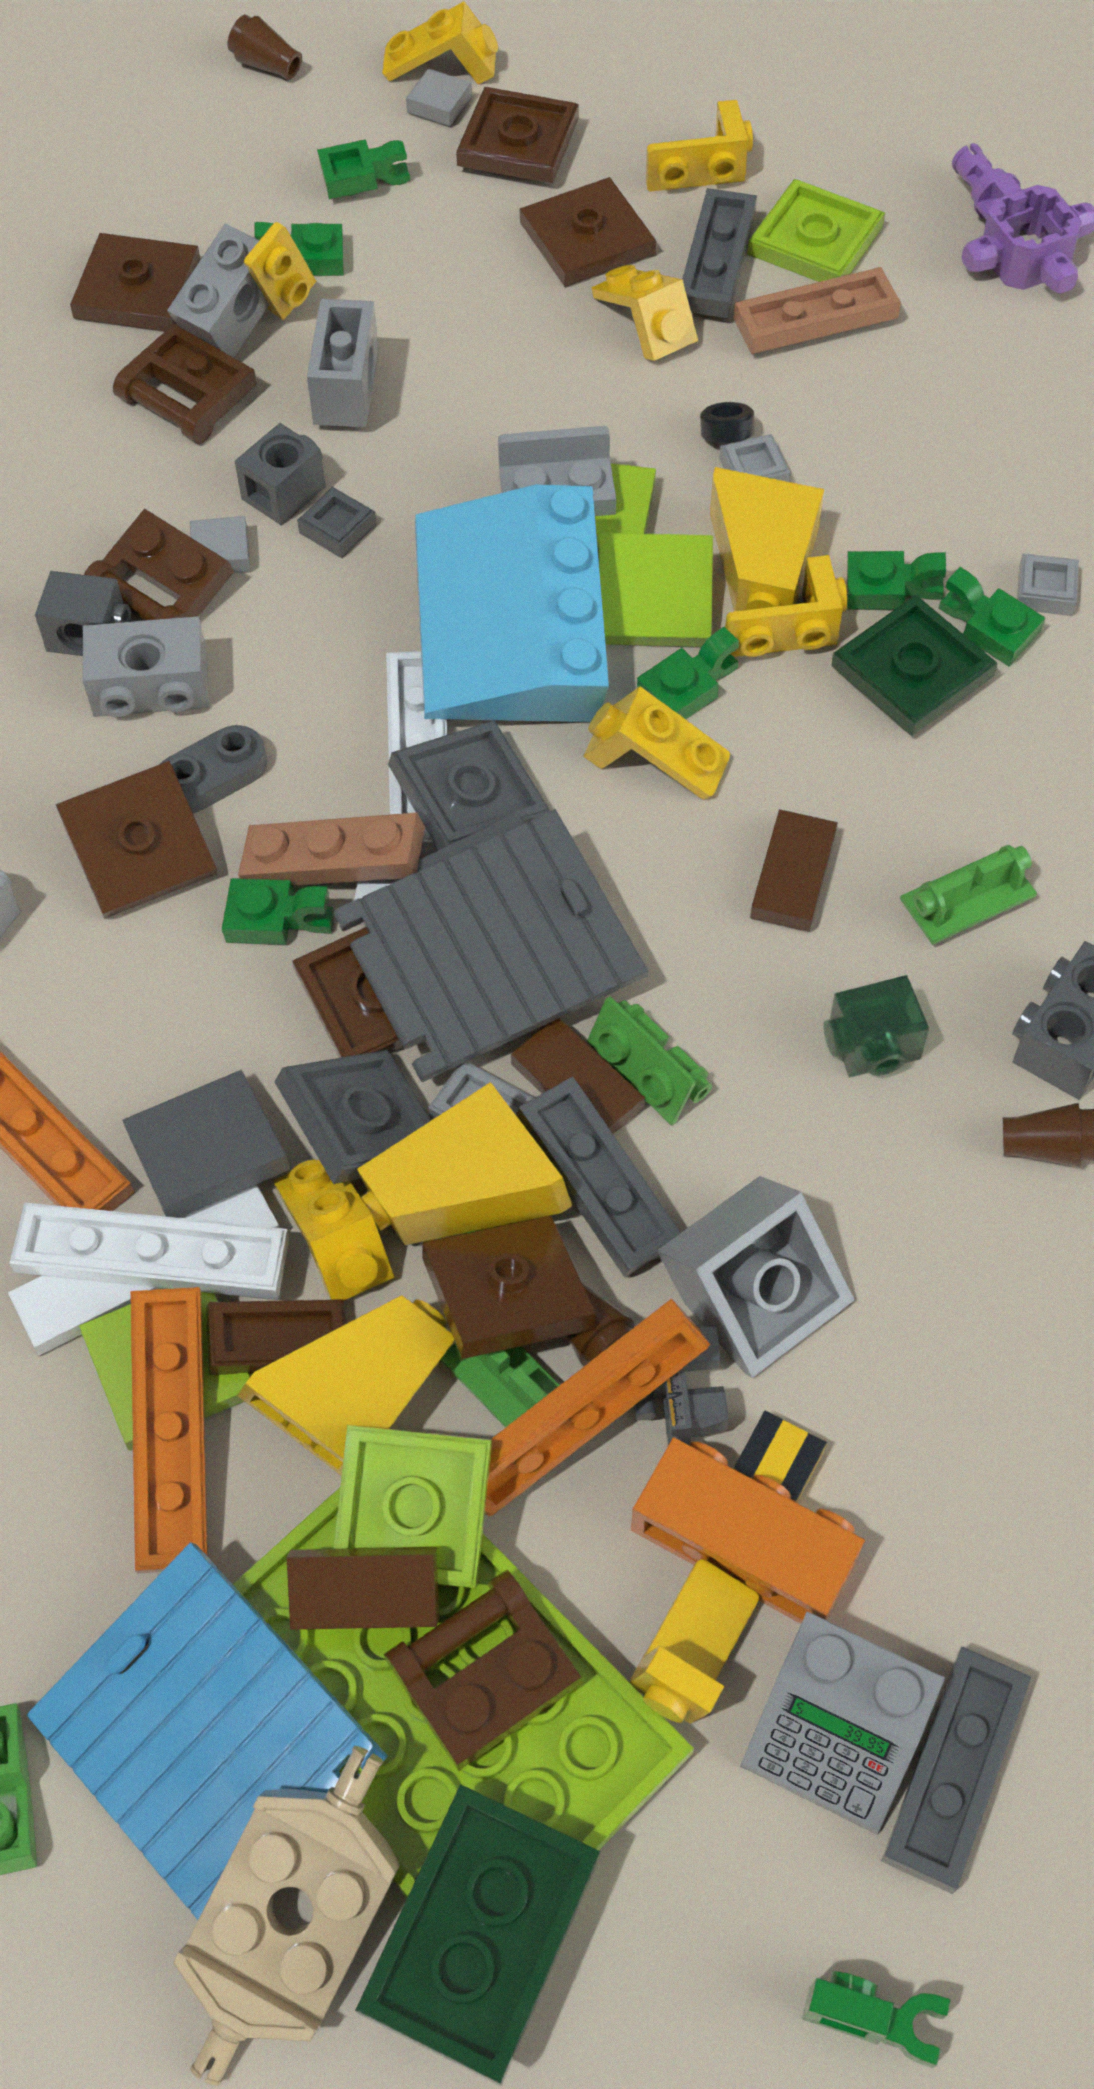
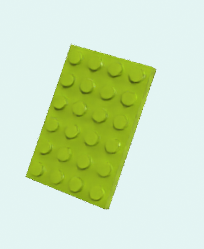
(571, 1767)

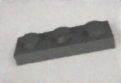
(718, 251)
(598, 1175)
(956, 1770)

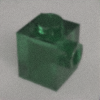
(876, 1027)

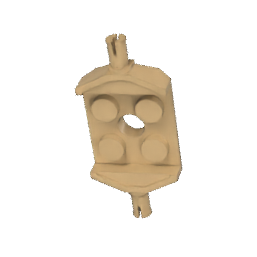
(249, 1966)

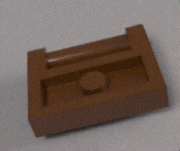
(192, 369)
(169, 562)
(497, 1689)

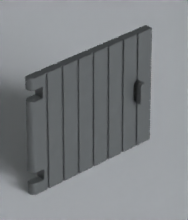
(490, 944)

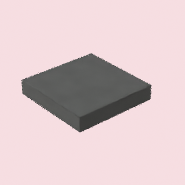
(465, 783)
(351, 1108)
(206, 1145)

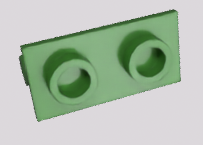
(971, 893)
(636, 1051)
(502, 1380)

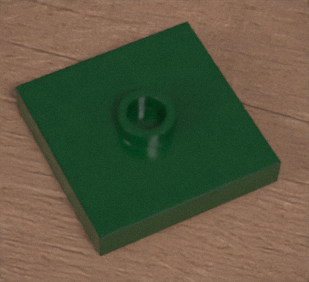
(914, 664)

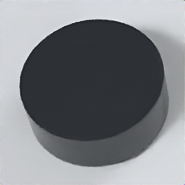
(727, 422)

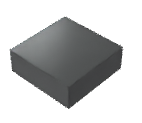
(336, 522)

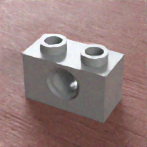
(220, 295)
(343, 363)
(145, 666)

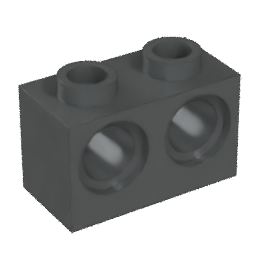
(1065, 1014)

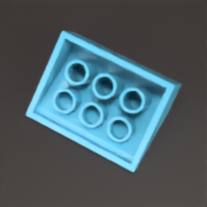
(512, 607)

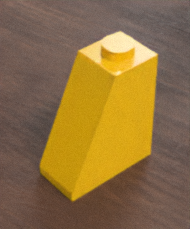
(763, 536)
(463, 1174)
(351, 1376)

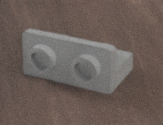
(560, 458)

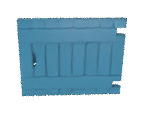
(194, 1722)

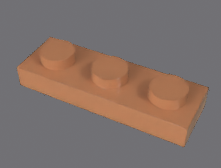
(816, 310)
(334, 849)

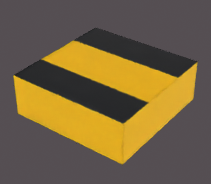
(781, 1454)

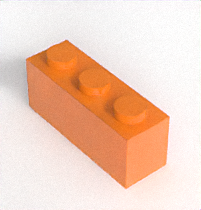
(747, 1530)

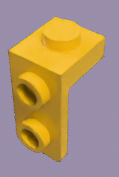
(445, 30)
(703, 159)
(280, 271)
(657, 308)
(797, 625)
(661, 738)
(336, 1230)
(693, 1644)

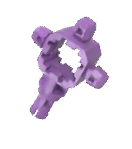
(1012, 210)

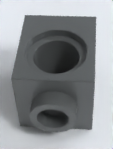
(280, 473)
(73, 602)

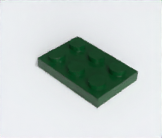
(479, 1934)

